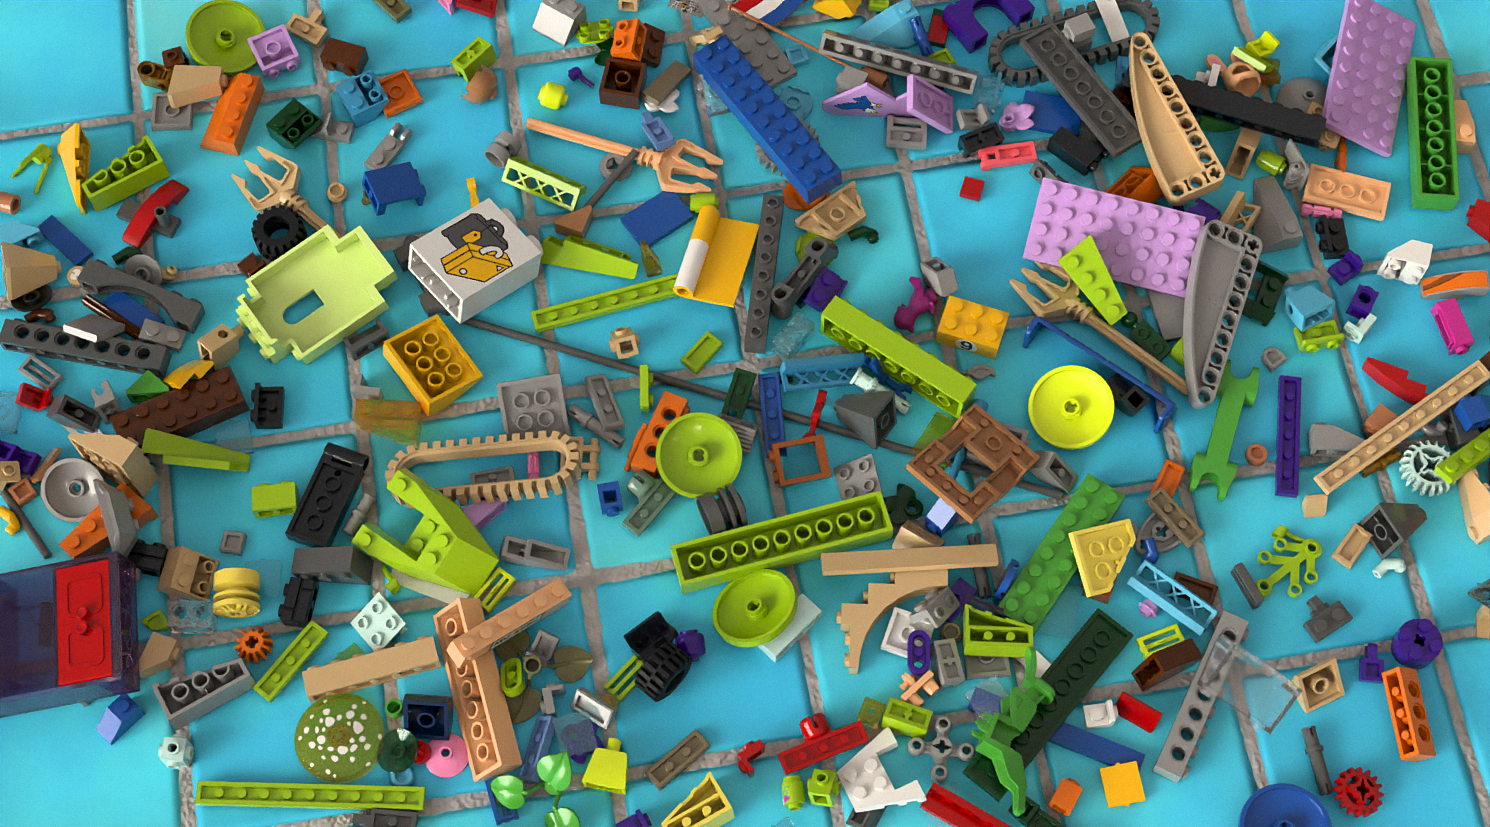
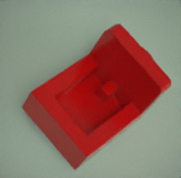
(34, 397)
(749, 753)

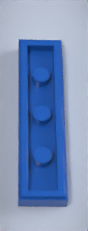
(772, 411)

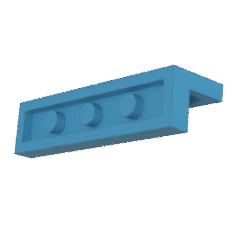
(817, 366)

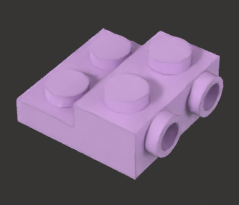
(274, 51)

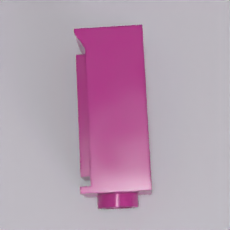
(1452, 326)

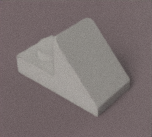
(334, 130)

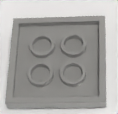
(533, 406)

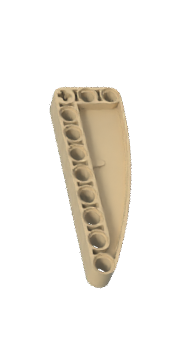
(1165, 141)

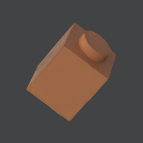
(1377, 420)

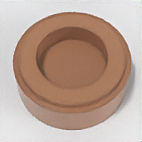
(1256, 454)

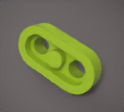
(512, 677)

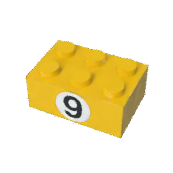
(972, 327)

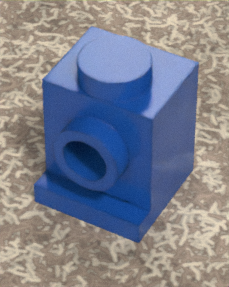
(608, 492)

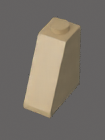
(195, 84)
(1243, 153)

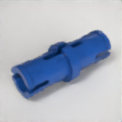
(921, 36)

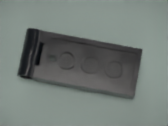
(327, 496)

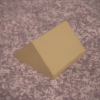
(1319, 685)

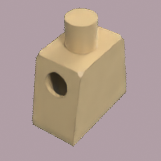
(220, 345)

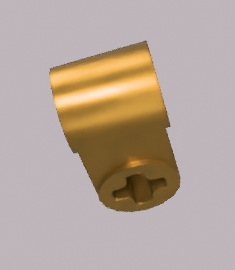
(158, 77)

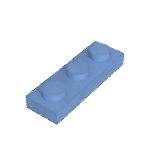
(537, 748)

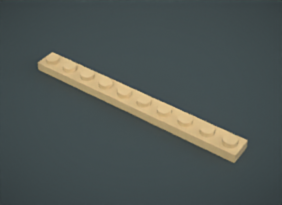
(1402, 427)

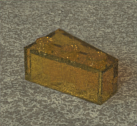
(391, 419)

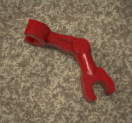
(816, 413)

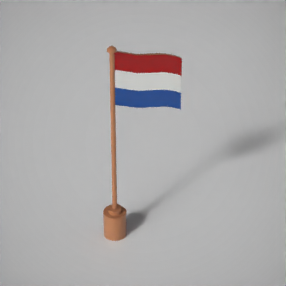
(772, 12)

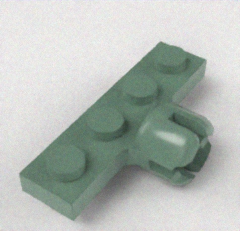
(652, 497)

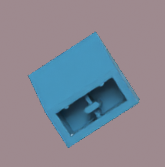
(362, 98)

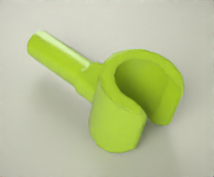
(1282, 531)
(393, 586)

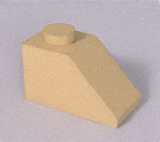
(158, 655)

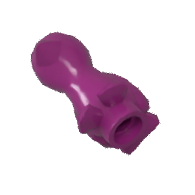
(920, 303)

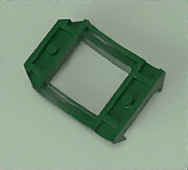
(1267, 295)

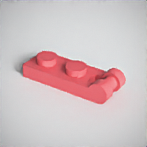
(1007, 155)

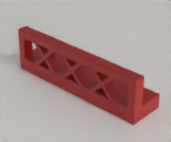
(943, 805)

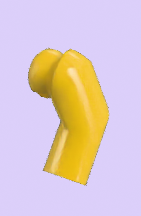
(11, 518)

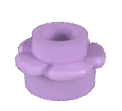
(1148, 608)

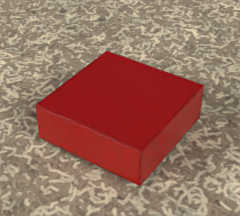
(972, 188)

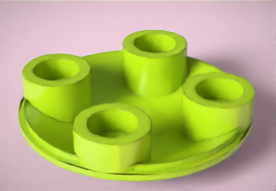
(595, 31)

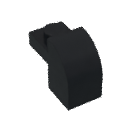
(1127, 398)

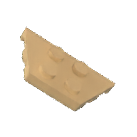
(835, 214)

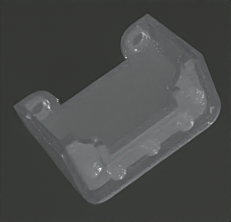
(1247, 684)

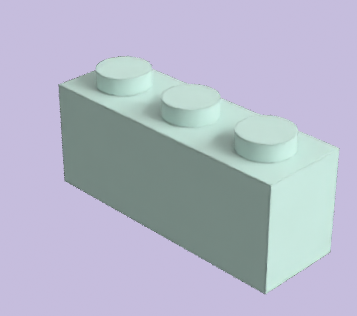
(805, 617)

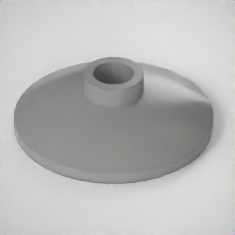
(138, 263)

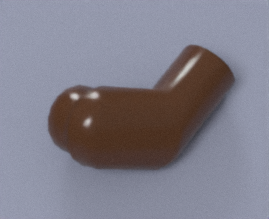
(40, 313)

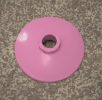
(452, 764)

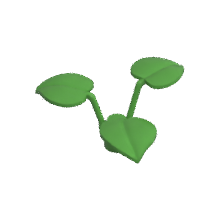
(556, 776)

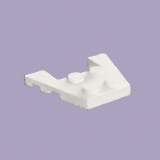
(868, 782)

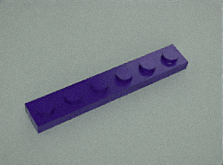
(1288, 436)

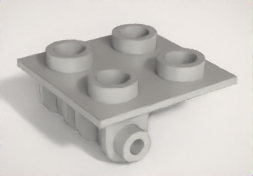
(1297, 168)
(857, 477)

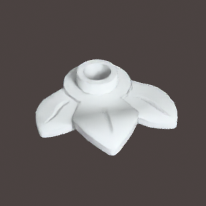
(667, 105)

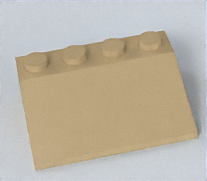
(117, 460)

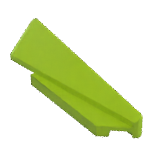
(587, 256)
(193, 453)

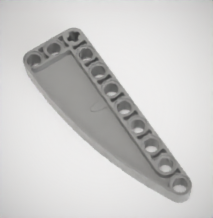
(1208, 291)

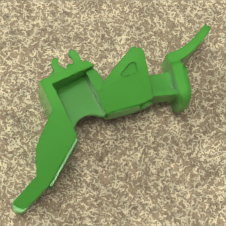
(1002, 728)

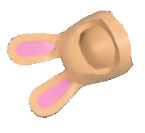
(1237, 76)

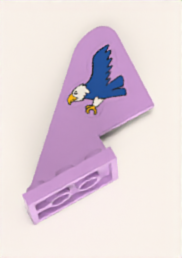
(919, 101)

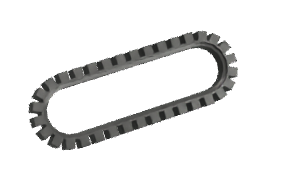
(1100, 53)

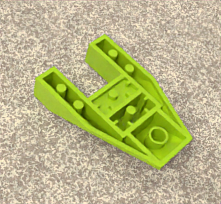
(442, 547)

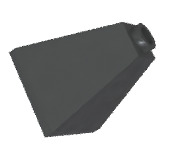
(868, 415)
(1392, 525)

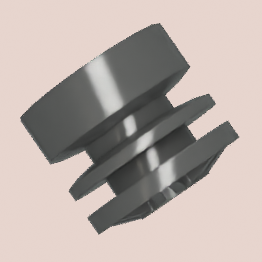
(723, 510)

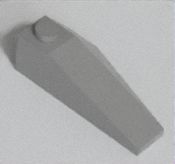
(1277, 222)

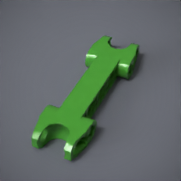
(1215, 463)

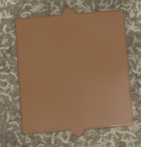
(45, 464)

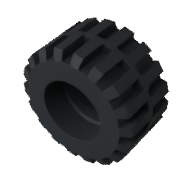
(274, 220)
(663, 671)

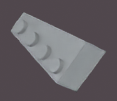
(203, 691)

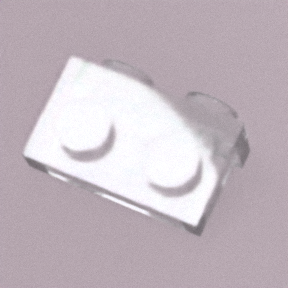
(710, 99)

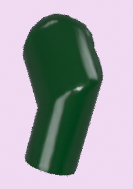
(866, 232)
(125, 254)

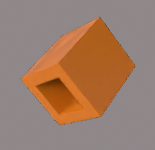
(1065, 796)

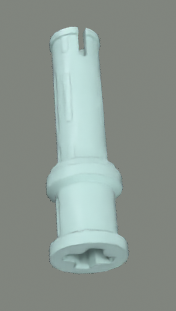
(871, 385)

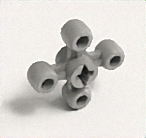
(950, 749)

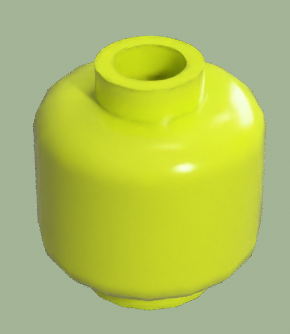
(552, 95)

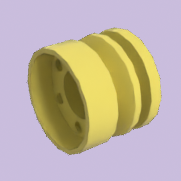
(236, 592)

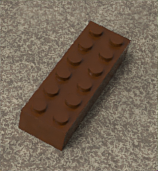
(185, 410)

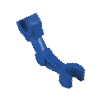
(874, 366)

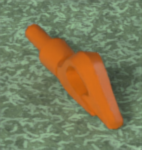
(1341, 159)
(637, 440)

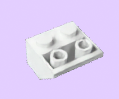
(1407, 262)

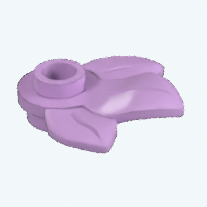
(1016, 117)

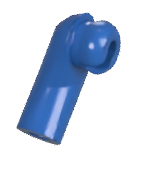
(1152, 552)

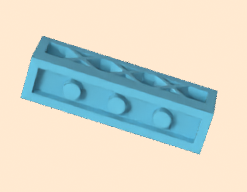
(1167, 603)

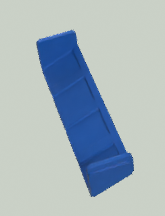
(1038, 322)

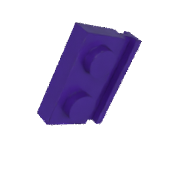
(824, 289)

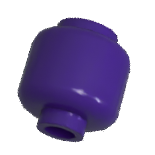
(691, 643)

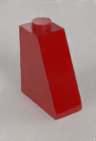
(1480, 218)

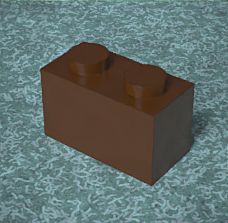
(344, 57)

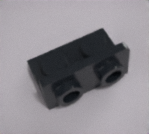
(1332, 237)

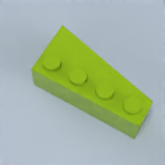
(126, 176)
(1090, 274)

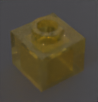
(869, 719)

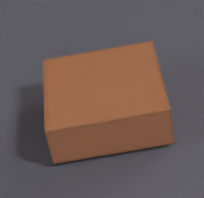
(23, 492)

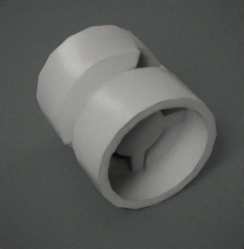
(503, 148)

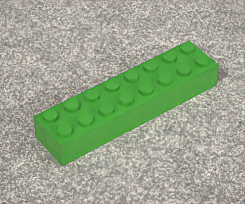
(1431, 134)
(1054, 560)

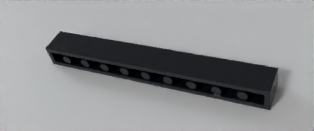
(1246, 111)

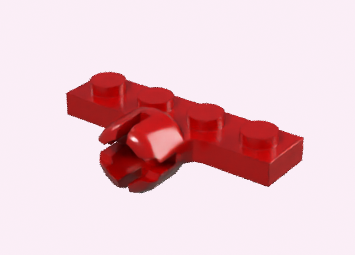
(821, 743)

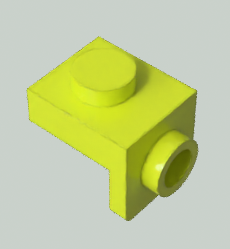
(1264, 46)

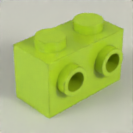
(275, 499)

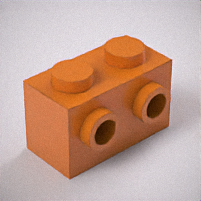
(629, 40)

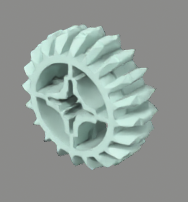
(1425, 456)

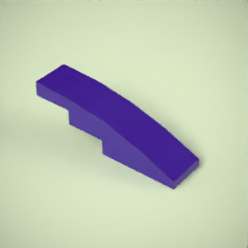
(27, 460)

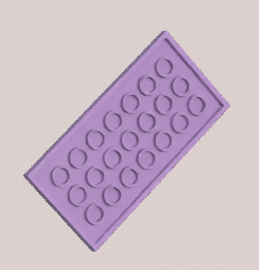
(1368, 75)
(1136, 239)

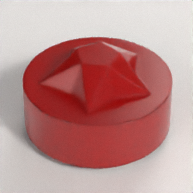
(424, 752)

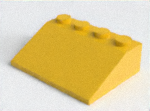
(431, 364)

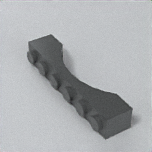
(103, 279)

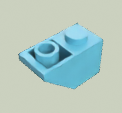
(21, 234)

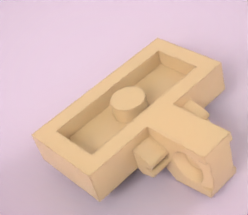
(308, 28)

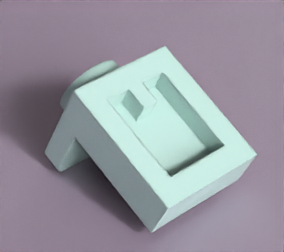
(1358, 332)

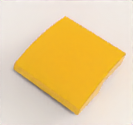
(182, 374)

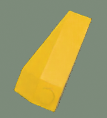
(76, 159)

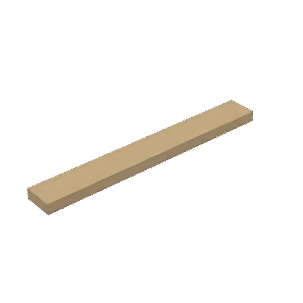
(909, 559)

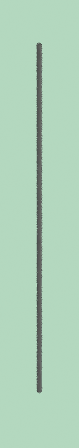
(722, 396)

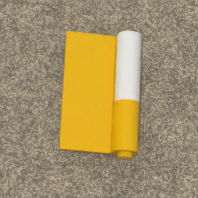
(716, 258)

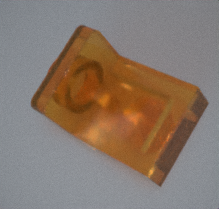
(1272, 78)

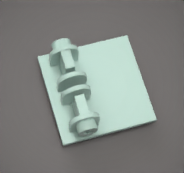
(378, 622)

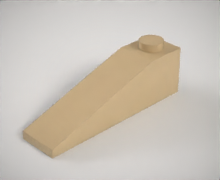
(1475, 506)

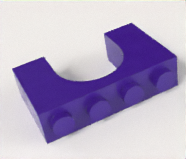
(969, 31)

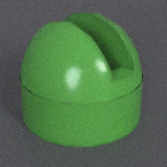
(394, 708)

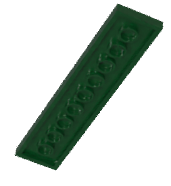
(1072, 678)

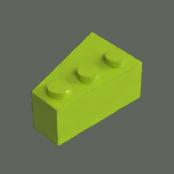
(993, 635)

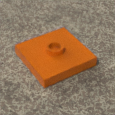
(400, 92)

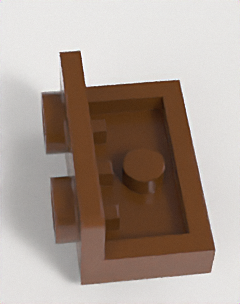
(653, 46)

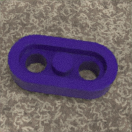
(918, 653)

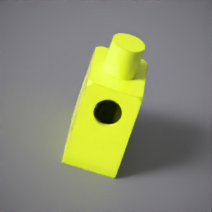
(608, 769)

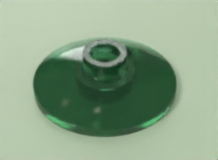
(394, 743)

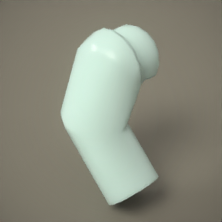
(1388, 564)

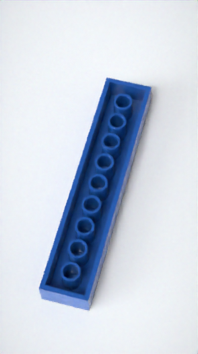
(767, 119)

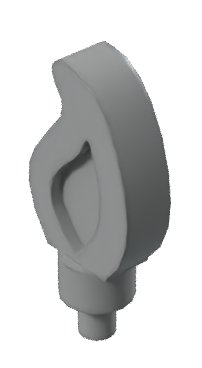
(980, 372)

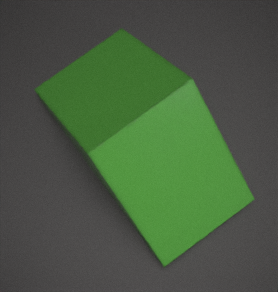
(146, 388)

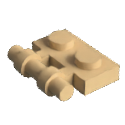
(593, 451)

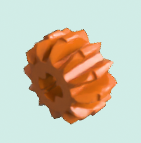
(247, 642)

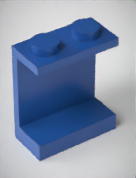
(393, 185)

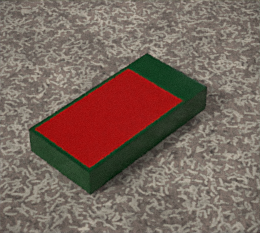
(938, 29)

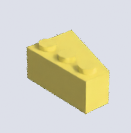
(702, 808)

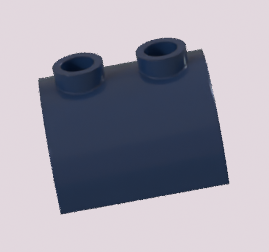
(428, 716)

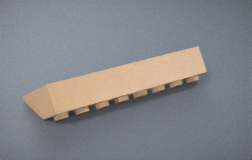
(478, 696)

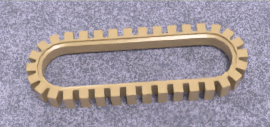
(492, 448)

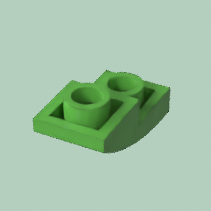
(1212, 125)

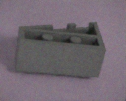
(333, 565)

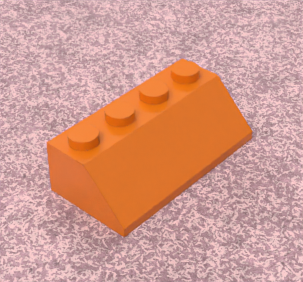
(233, 114)
(1137, 184)

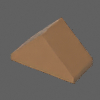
(575, 223)

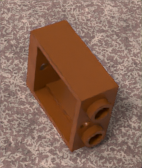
(821, 454)

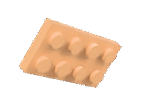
(1346, 192)

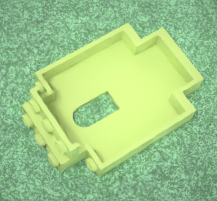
(344, 276)

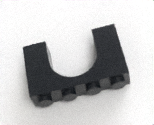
(1077, 153)

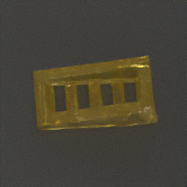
(650, 260)

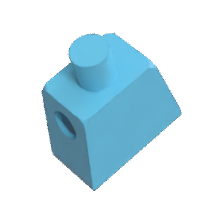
(1308, 306)

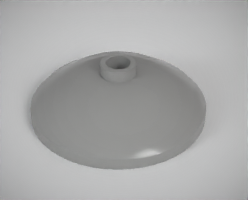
(1294, 92)
(60, 493)

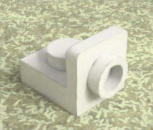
(1100, 715)

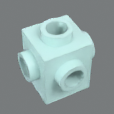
(178, 758)

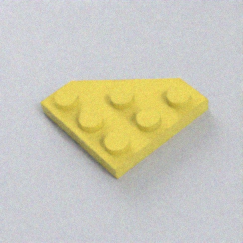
(1101, 554)

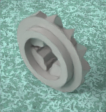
(607, 164)

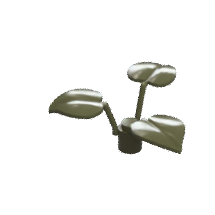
(570, 667)

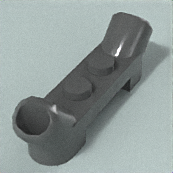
(786, 294)
(428, 301)

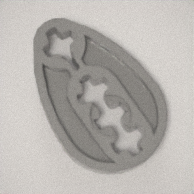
(1149, 529)

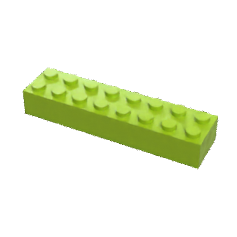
(898, 357)

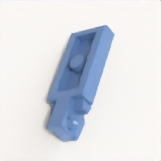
(657, 132)

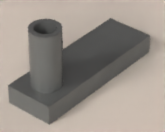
(166, 224)

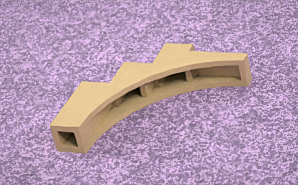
(879, 600)

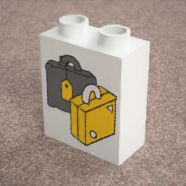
(475, 259)

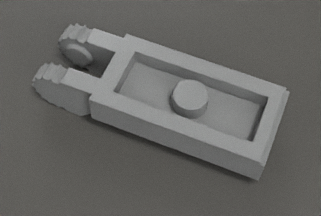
(389, 148)

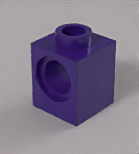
(1359, 309)

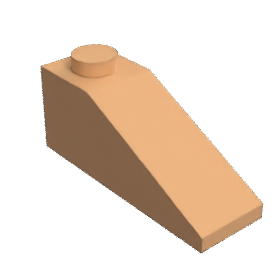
(1464, 127)

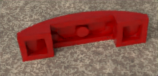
(144, 219)

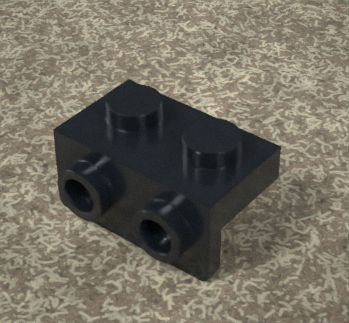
(268, 407)
(650, 635)

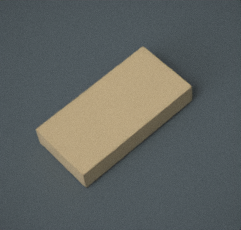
(1352, 546)

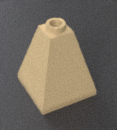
(26, 269)

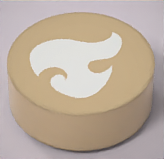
(73, 274)

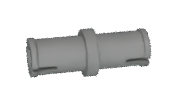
(358, 515)

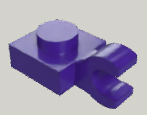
(1371, 667)

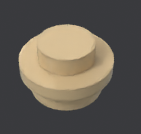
(337, 192)

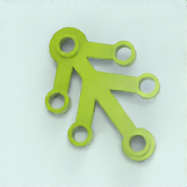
(1290, 564)

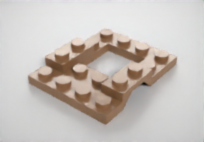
(988, 442)

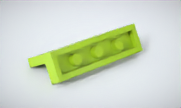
(546, 176)

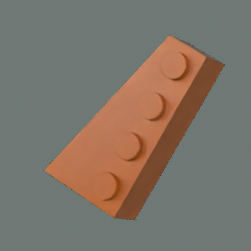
(91, 535)

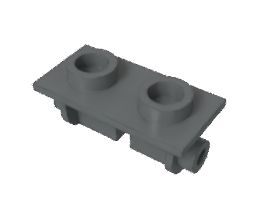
(1042, 169)

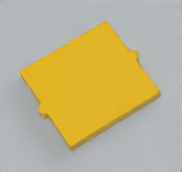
(1122, 784)

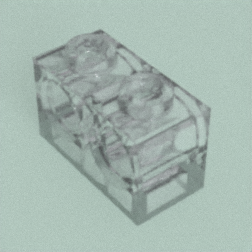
(191, 622)

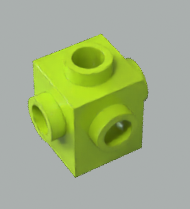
(823, 787)

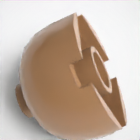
(482, 86)

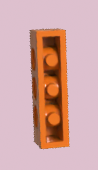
(668, 405)
(1408, 714)

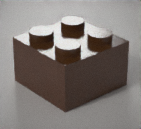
(623, 83)

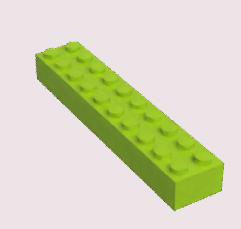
(781, 541)

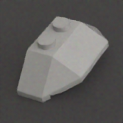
(117, 517)

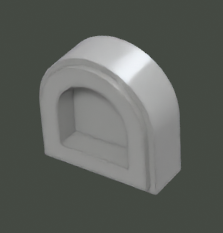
(1273, 358)

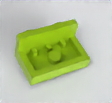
(1319, 337)

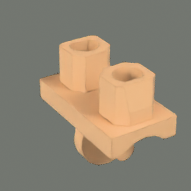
(925, 683)

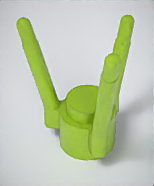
(39, 155)

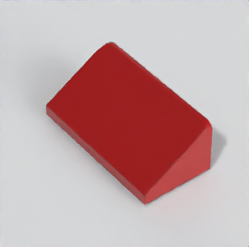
(1137, 712)

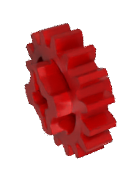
(1358, 792)

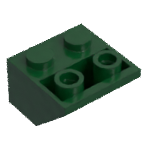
(293, 125)

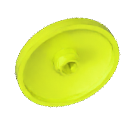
(1071, 407)

